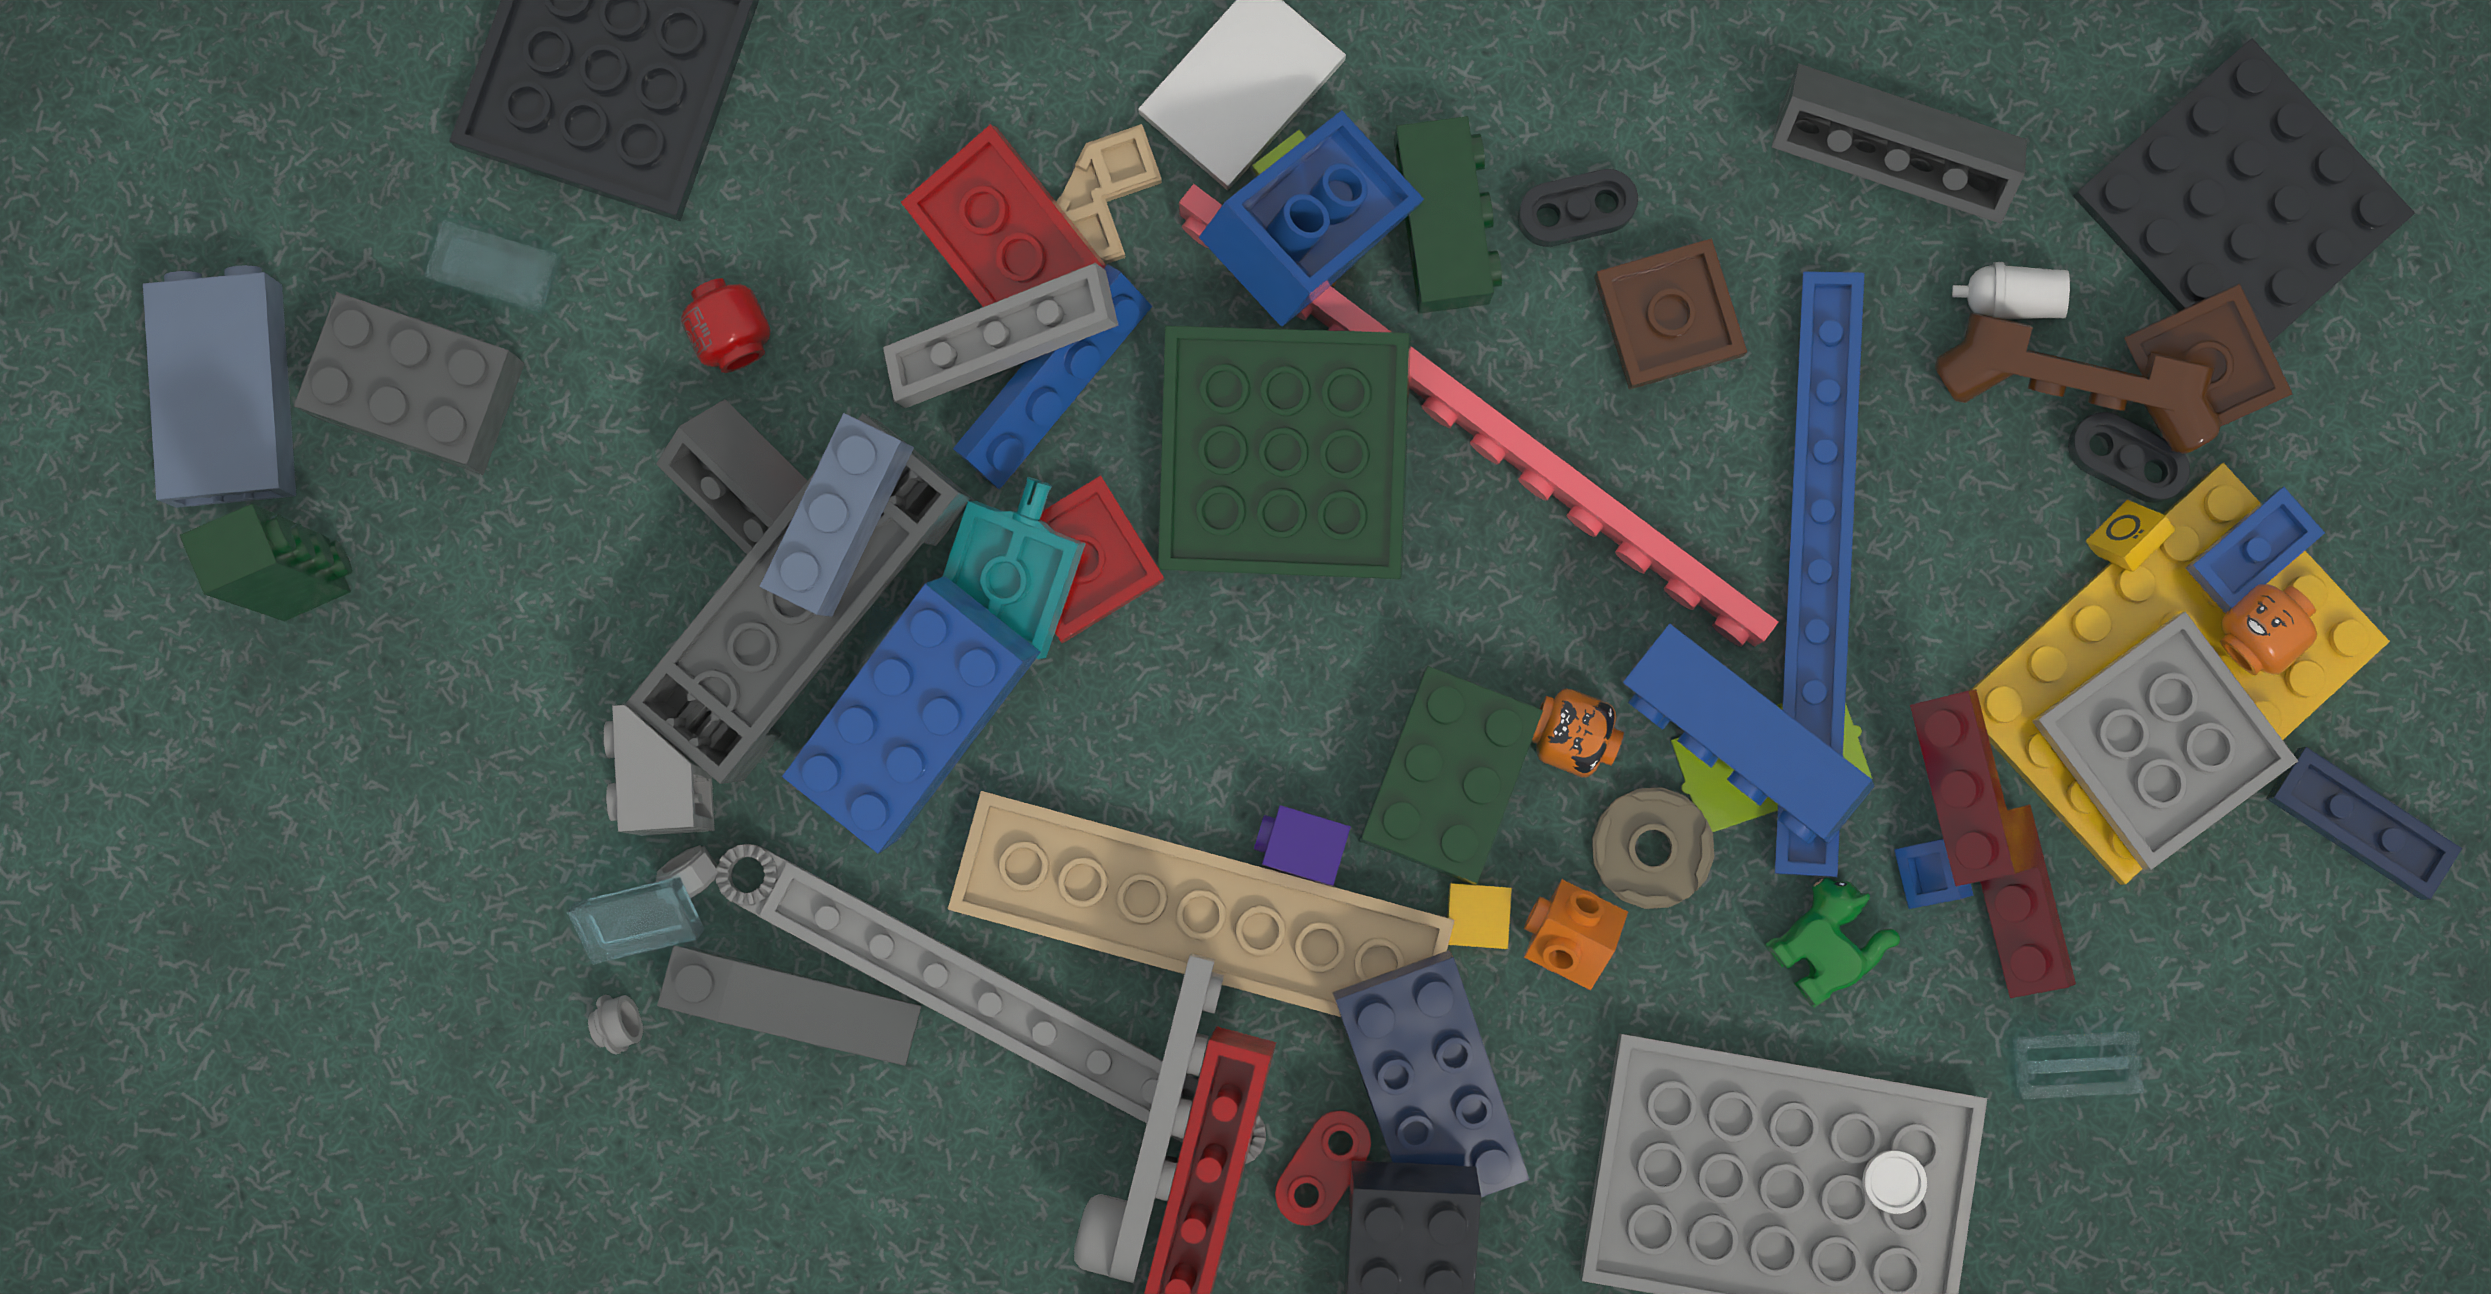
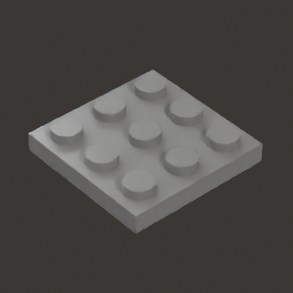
(2165, 741)

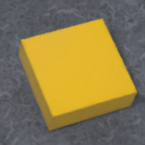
(1479, 915)

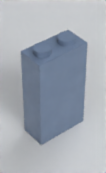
(219, 388)

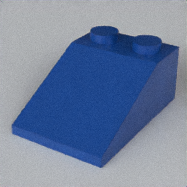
(1309, 217)

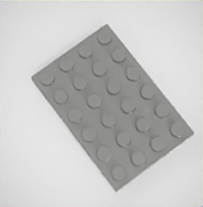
(1753, 1174)

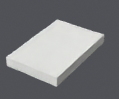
(1241, 86)

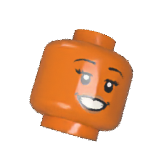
(2269, 629)

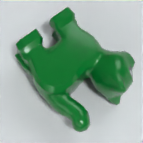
(1818, 939)

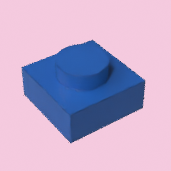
(1928, 875)

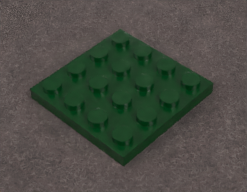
(1284, 451)

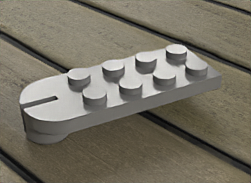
(1115, 1228)

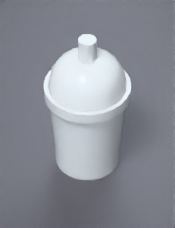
(2017, 292)

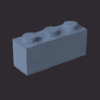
(836, 516)

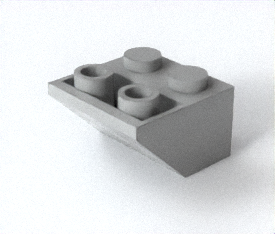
(655, 781)

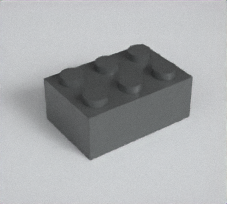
(409, 383)

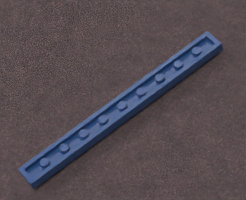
(1822, 532)

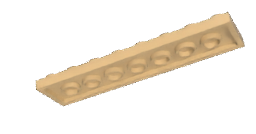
(1171, 901)

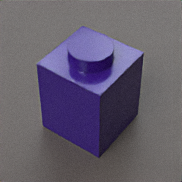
(1302, 845)

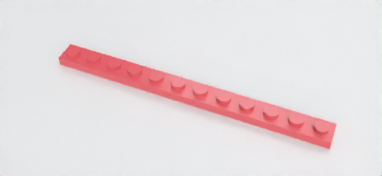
(1541, 469)

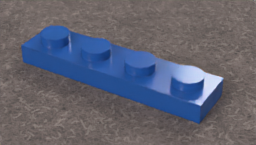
(1045, 390)

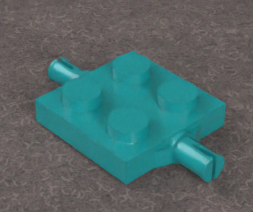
(1016, 564)

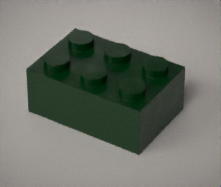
(1450, 775)

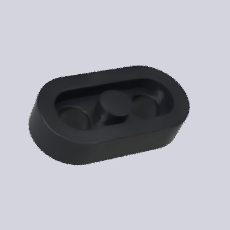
(1575, 205)
(2126, 457)

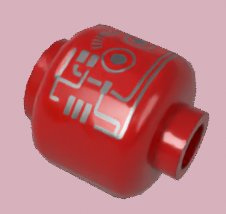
(725, 325)

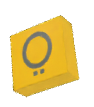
(2130, 535)

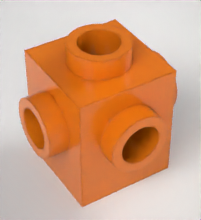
(1574, 933)

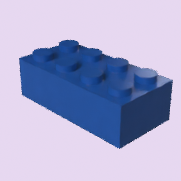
(911, 713)
(1748, 733)

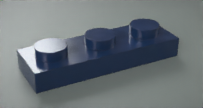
(2364, 824)

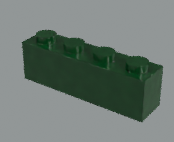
(266, 563)

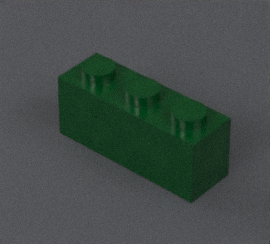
(1449, 225)

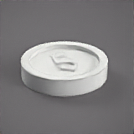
(1894, 1181)

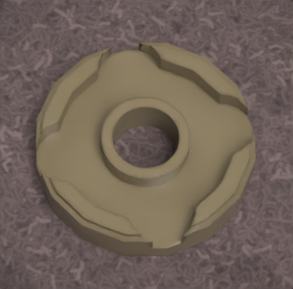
(1689, 854)

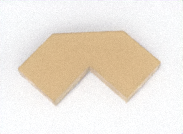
(1102, 173)

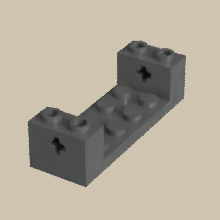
(757, 651)

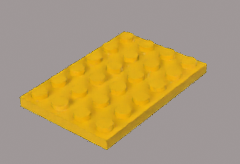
(2127, 606)

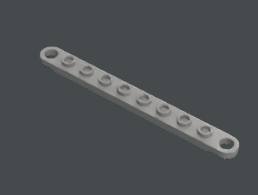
(954, 985)

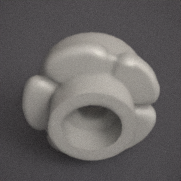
(607, 1025)

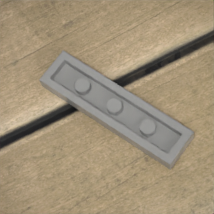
(1000, 335)

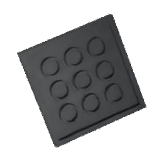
(605, 93)
(2245, 192)

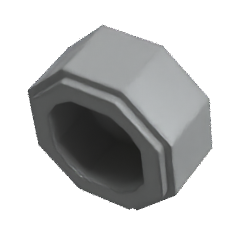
(694, 868)

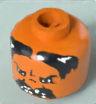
(1577, 733)

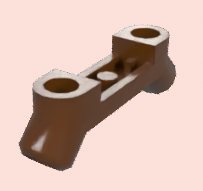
(2170, 388)

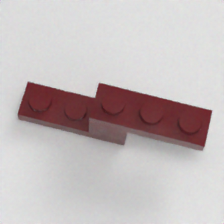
(1992, 844)

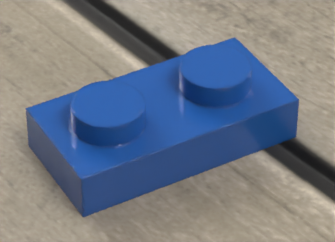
(2255, 549)

